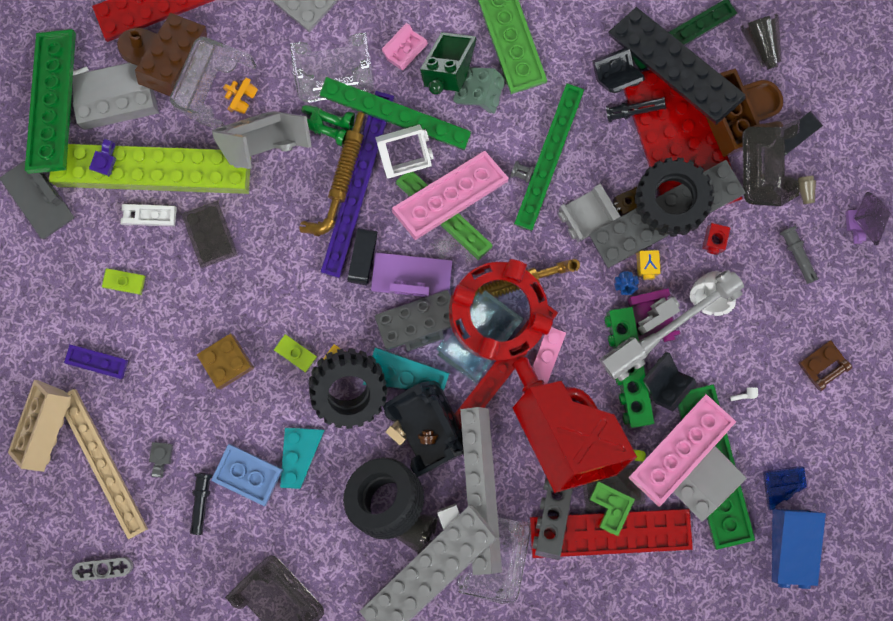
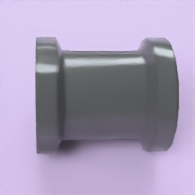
(515, 173)

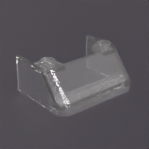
(198, 74)

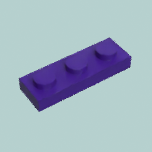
(96, 361)

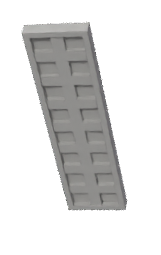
(432, 569)

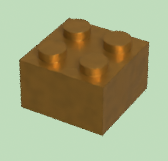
(225, 361)

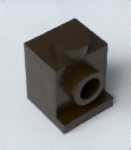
(620, 204)

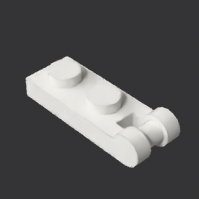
(149, 215)

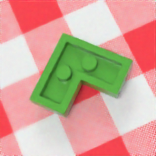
(617, 507)

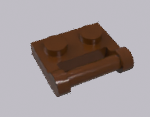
(820, 360)

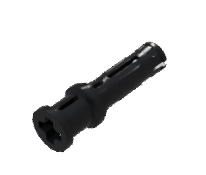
(624, 108)
(200, 494)

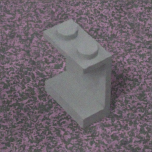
(588, 213)

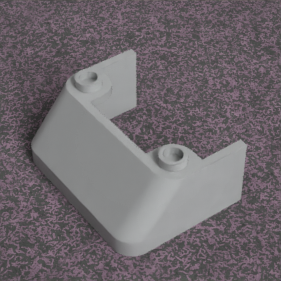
(261, 134)

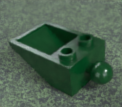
(448, 62)

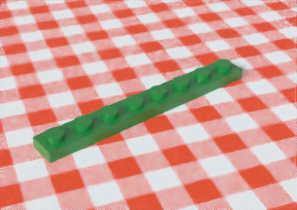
(394, 113)
(549, 157)

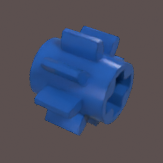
(626, 283)

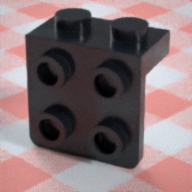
(617, 71)

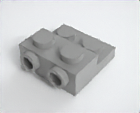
(660, 312)

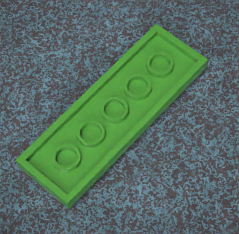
(513, 44)

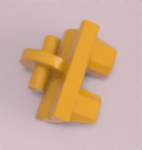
(236, 103)

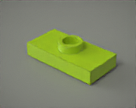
(123, 281)
(295, 353)

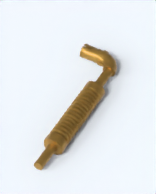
(341, 179)
(502, 287)

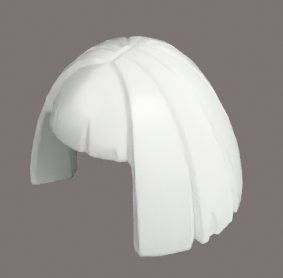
(704, 287)

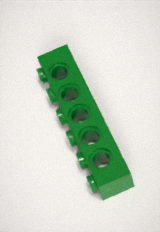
(630, 418)

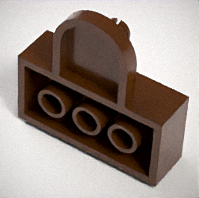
(162, 54)
(761, 103)

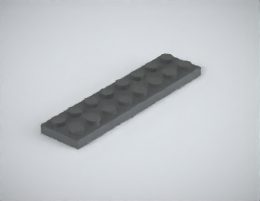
(630, 235)

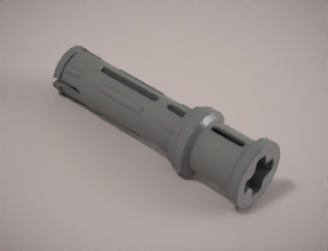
(796, 246)

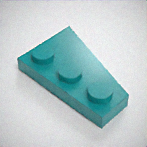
(298, 453)

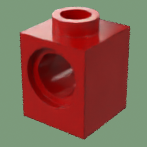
(719, 231)

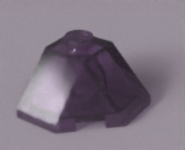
(872, 217)

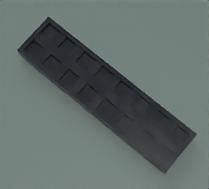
(677, 65)

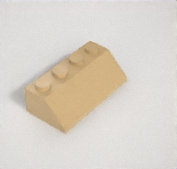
(39, 426)

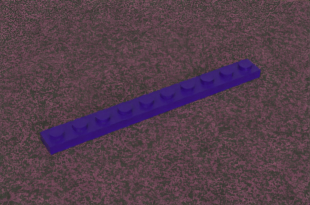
(350, 209)

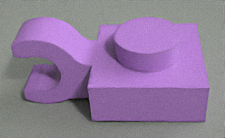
(858, 233)

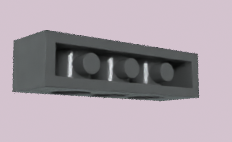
(552, 547)

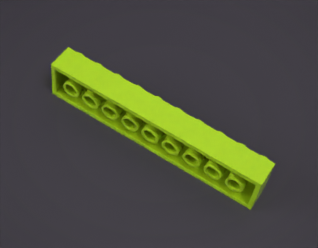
(154, 170)

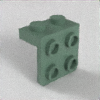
(481, 88)

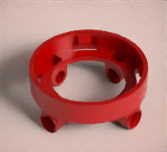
(464, 294)

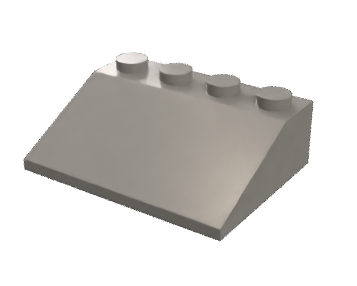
(111, 97)
(709, 484)

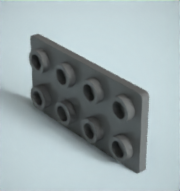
(37, 200)
(416, 322)

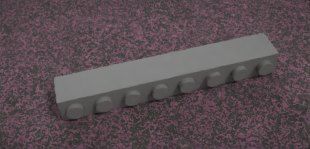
(481, 481)

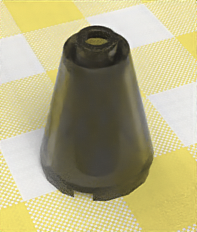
(764, 40)
(420, 533)

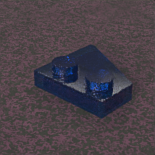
(783, 484)

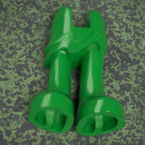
(316, 124)

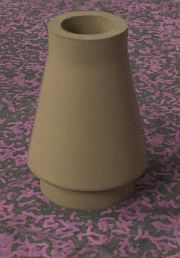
(807, 189)

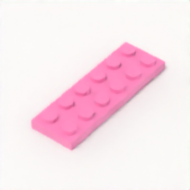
(449, 195)
(682, 450)

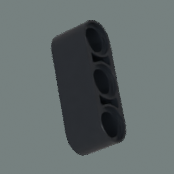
(808, 125)
(362, 256)

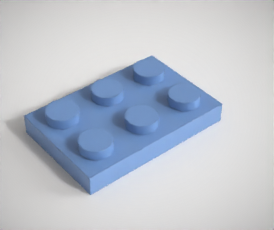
(247, 474)

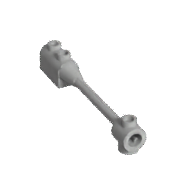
(633, 352)

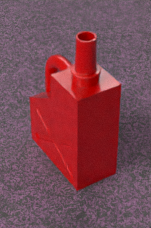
(569, 438)

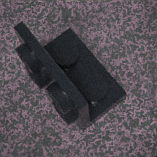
(667, 384)

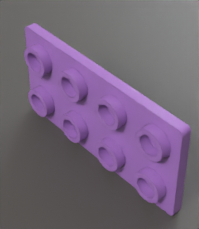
(410, 275)

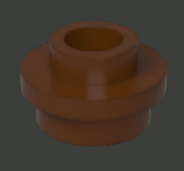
(428, 437)

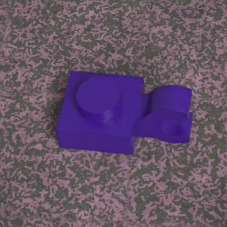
(103, 161)

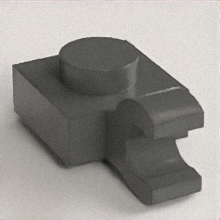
(160, 455)

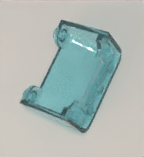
(492, 321)

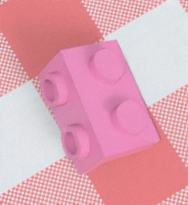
(404, 47)

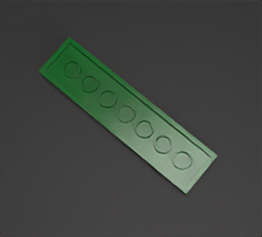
(50, 102)
(730, 521)

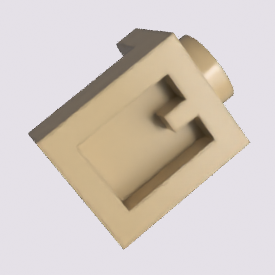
(397, 433)

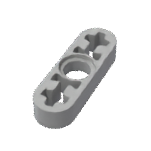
(117, 572)

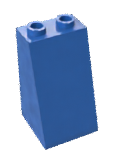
(797, 547)

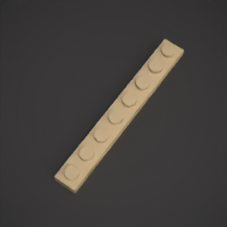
(104, 467)

